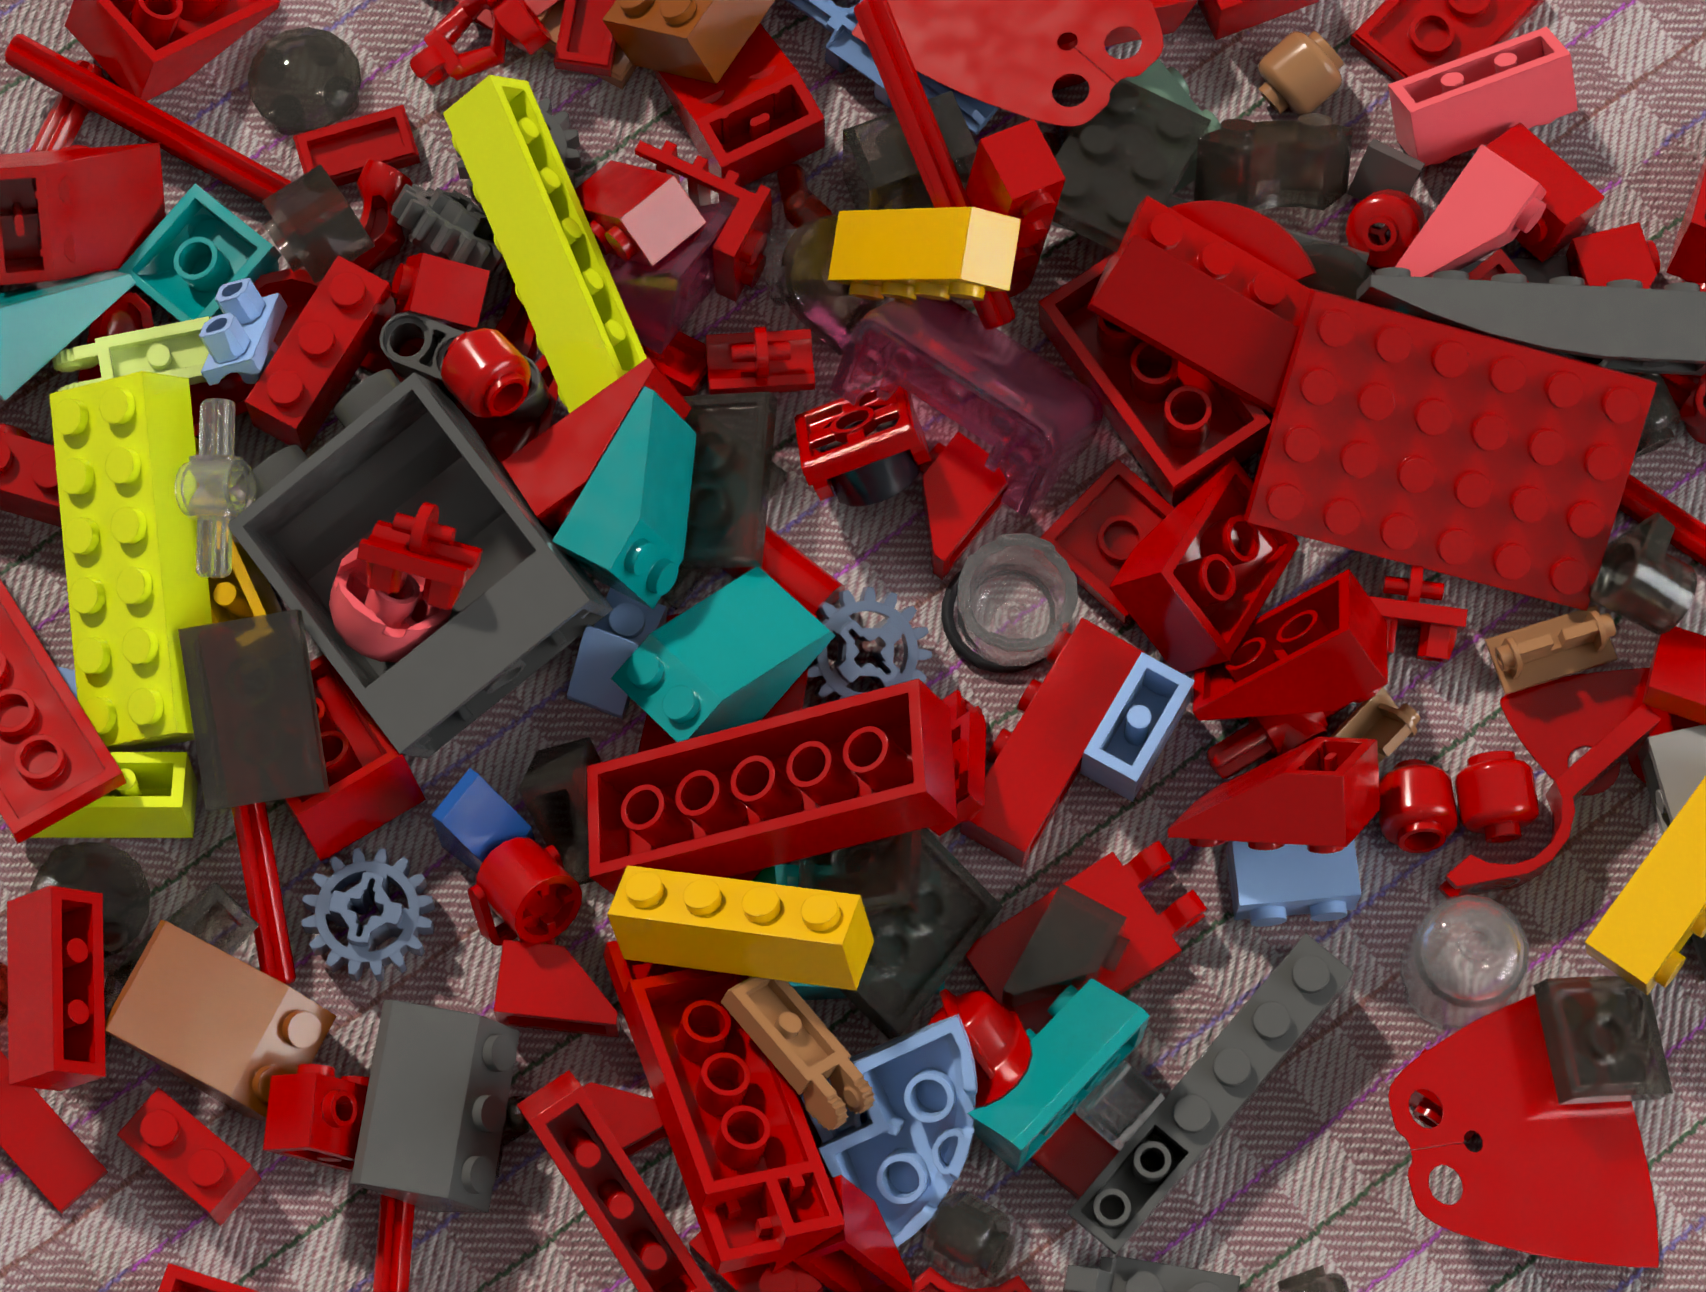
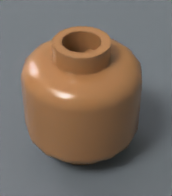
(1300, 73)

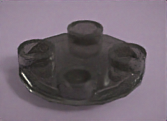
(304, 80)
(106, 871)

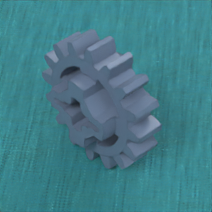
(885, 634)
(394, 919)

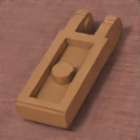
(800, 1048)

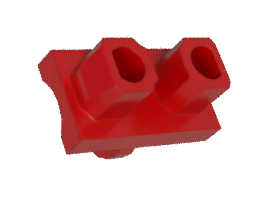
(760, 361)
(421, 549)
(1436, 623)

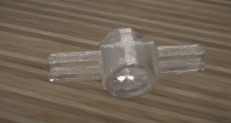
(215, 487)

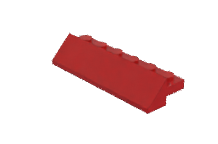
(1203, 302)
(726, 1117)

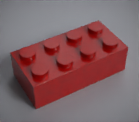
(1161, 408)

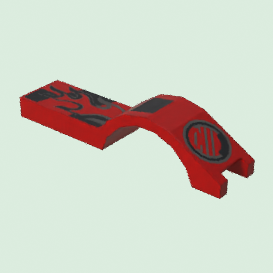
(1477, 876)

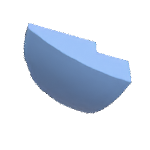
(916, 1131)

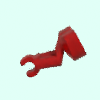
(512, 21)

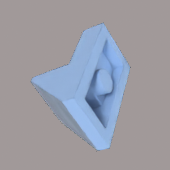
(607, 649)

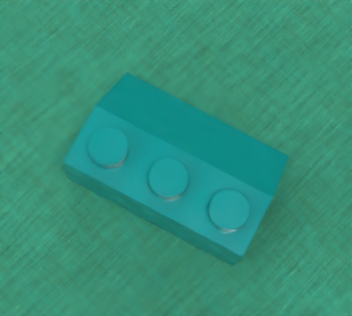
(1070, 1057)

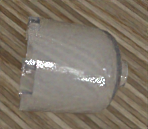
(1015, 599)
(1464, 961)

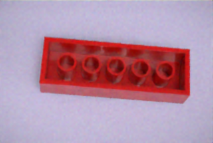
(776, 788)

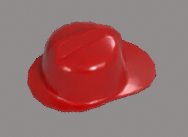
(996, 1039)

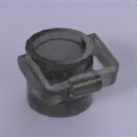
(1644, 580)

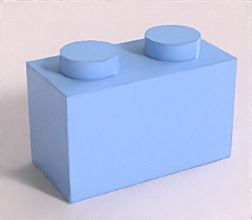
(1137, 726)
(1291, 882)

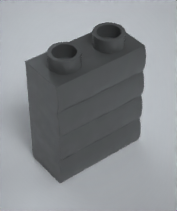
(397, 451)

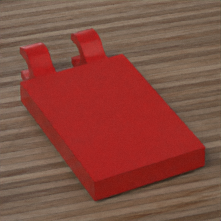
(1116, 887)

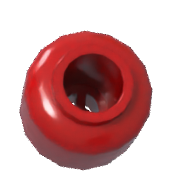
(1398, 213)
(486, 373)
(1496, 796)
(1417, 806)

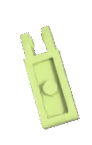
(160, 349)

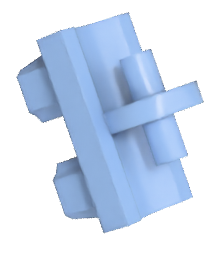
(243, 334)

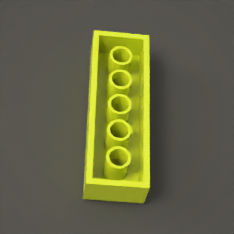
(129, 553)

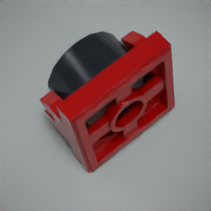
(863, 447)

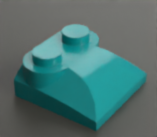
(195, 254)

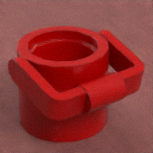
(526, 891)

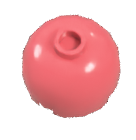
(379, 622)

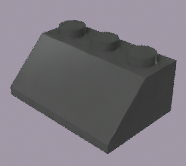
(435, 1107)

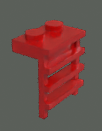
(741, 244)

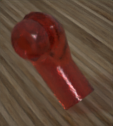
(797, 200)

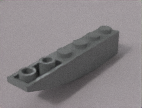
(1600, 325)
(1212, 1093)

